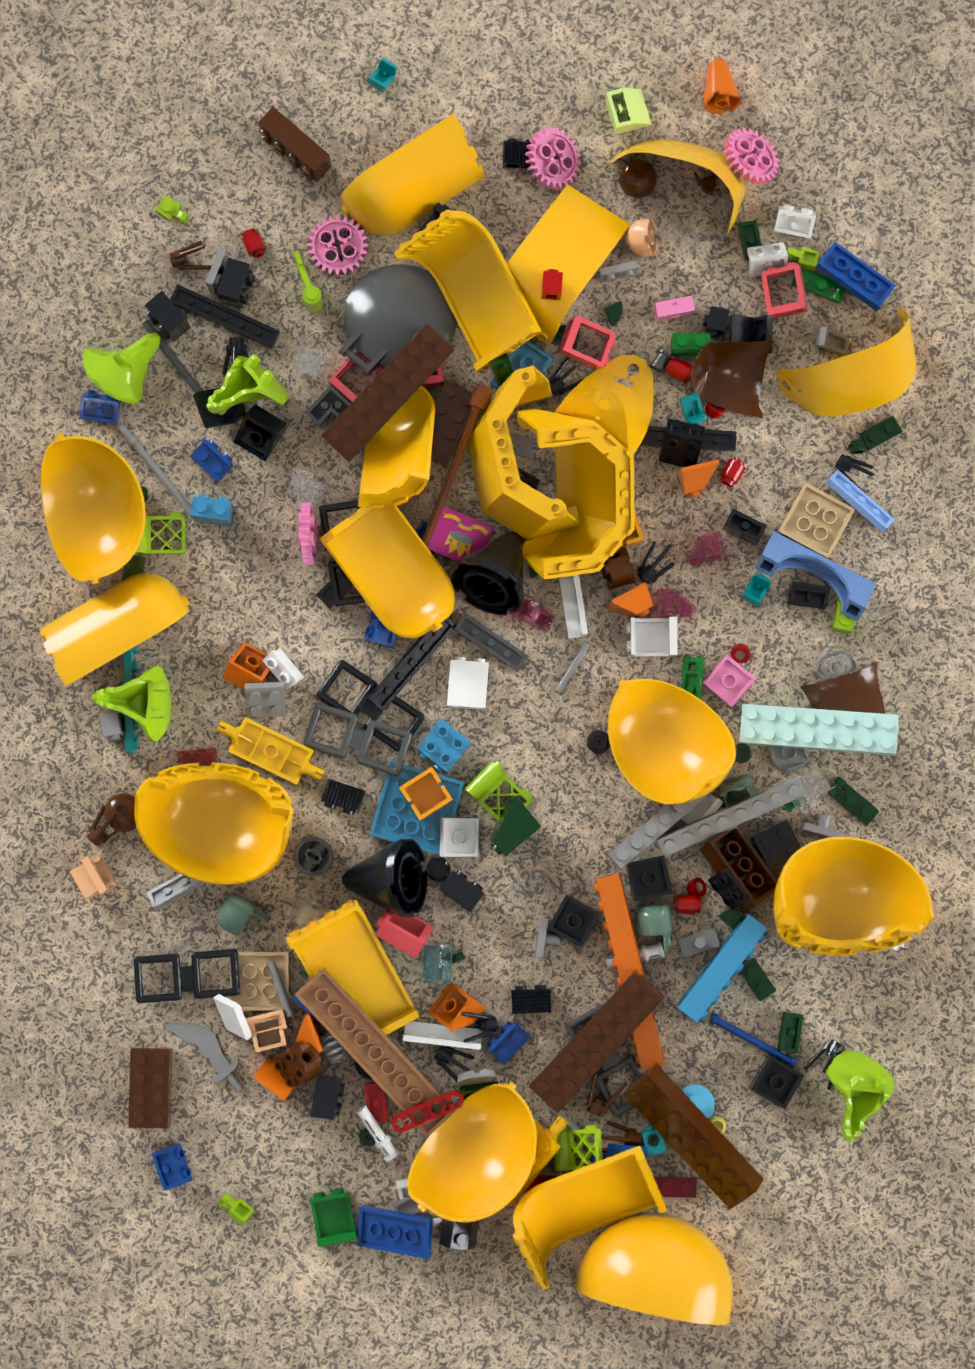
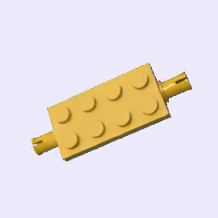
(270, 750)
(545, 1150)

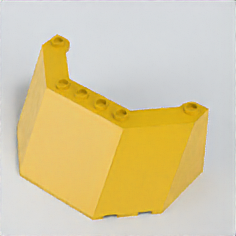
(495, 465)
(590, 474)

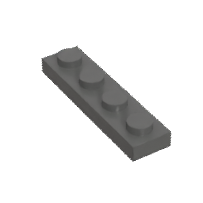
(491, 642)

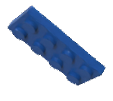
(855, 276)
(395, 1232)

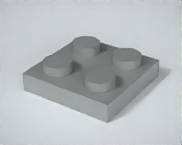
(216, 271)
(265, 699)

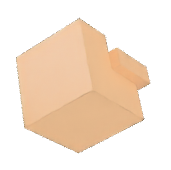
(93, 877)
(268, 1030)

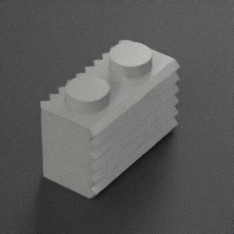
(112, 726)

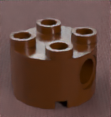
(618, 570)
(298, 1064)

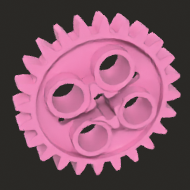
(751, 156)
(553, 158)
(354, 242)
(308, 533)

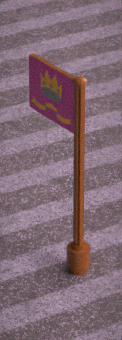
(448, 530)

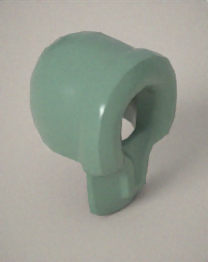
(736, 787)
(236, 912)
(653, 921)

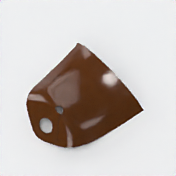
(734, 375)
(848, 692)

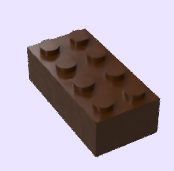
(294, 145)
(449, 422)
(737, 854)
(150, 1088)

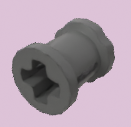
(660, 360)

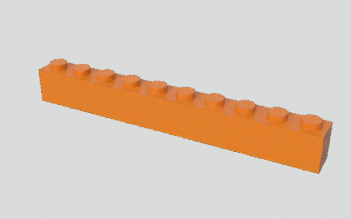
(626, 961)

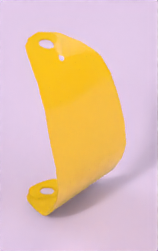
(698, 155)
(855, 380)
(615, 407)

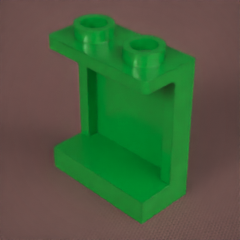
(333, 1217)

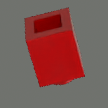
(552, 284)

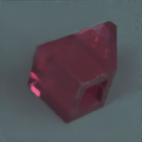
(707, 547)
(673, 602)
(534, 615)

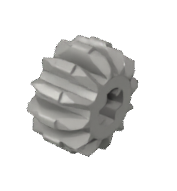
(333, 1049)

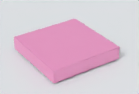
(729, 681)

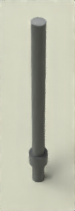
(173, 359)

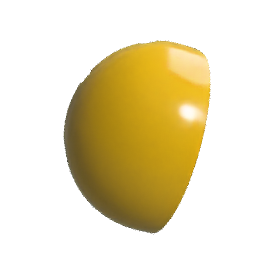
(214, 821)
(849, 898)
(658, 1269)

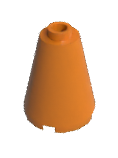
(720, 88)

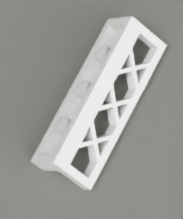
(573, 606)
(440, 1035)

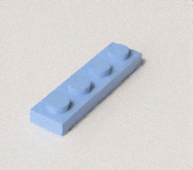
(860, 501)

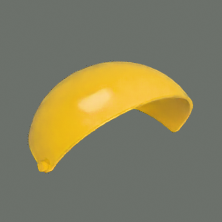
(90, 506)
(668, 741)
(476, 1157)

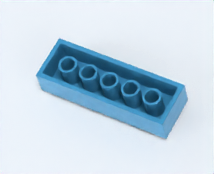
(721, 968)

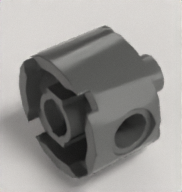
(313, 856)

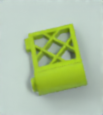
(311, 294)
(145, 545)
(488, 781)
(565, 1157)

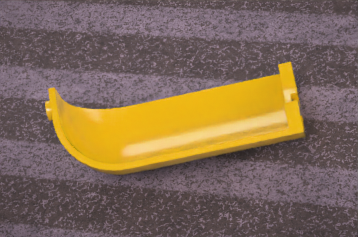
(413, 180)
(399, 455)
(392, 570)
(112, 624)

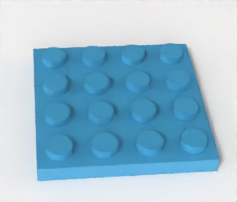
(397, 820)

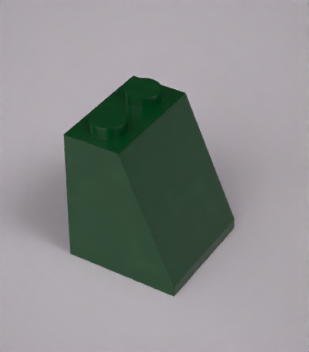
(513, 827)

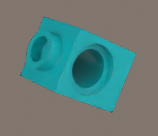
(654, 1149)

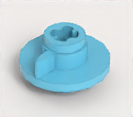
(701, 1098)

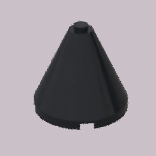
(492, 575)
(391, 878)

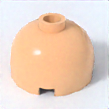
(641, 238)

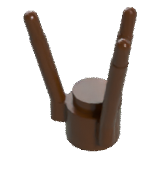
(707, 184)
(179, 257)
(97, 835)
(596, 1106)
(631, 1138)

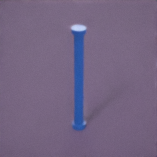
(753, 1040)

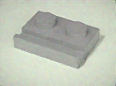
(617, 271)

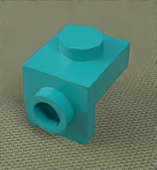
(383, 75)
(692, 409)
(756, 589)

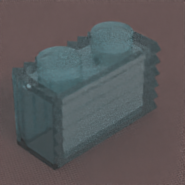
(437, 964)

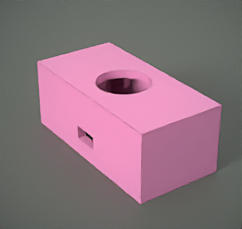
(674, 308)

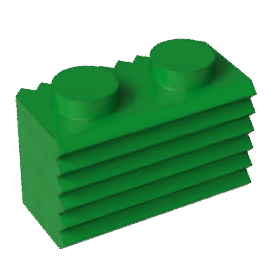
(688, 344)

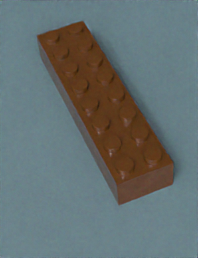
(387, 392)
(596, 1041)
(693, 1136)

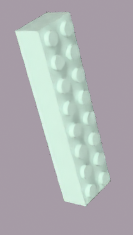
(819, 729)

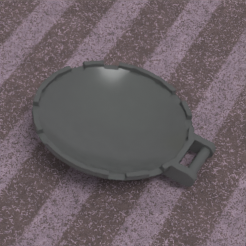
(389, 310)

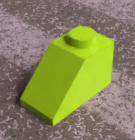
(841, 622)

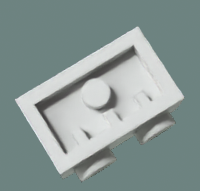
(795, 221)
(766, 256)
(283, 668)

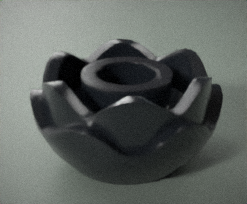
(594, 746)
(432, 869)

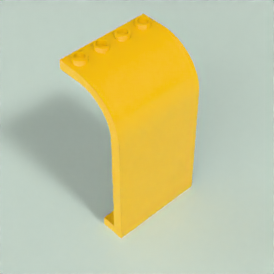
(574, 240)
(474, 283)
(356, 960)
(582, 1204)

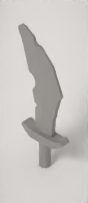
(209, 1048)

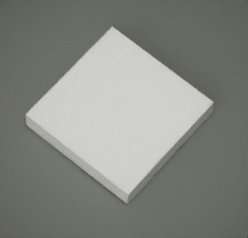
(459, 837)
(232, 1016)

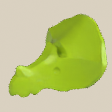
(121, 371)
(246, 383)
(142, 699)
(863, 1087)

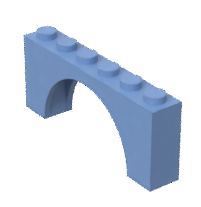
(850, 587)

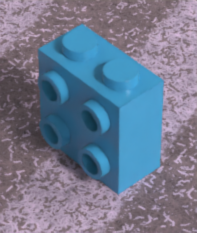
(212, 510)
(443, 746)

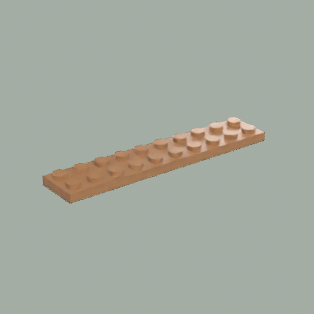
(370, 1047)

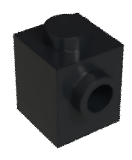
(716, 321)

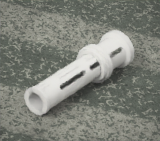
(646, 953)
(381, 1140)

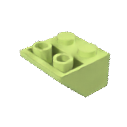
(627, 110)

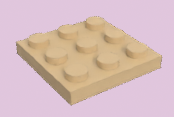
(816, 520)
(256, 982)

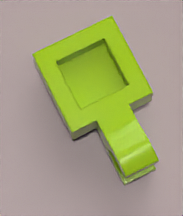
(171, 209)
(806, 257)
(238, 1210)

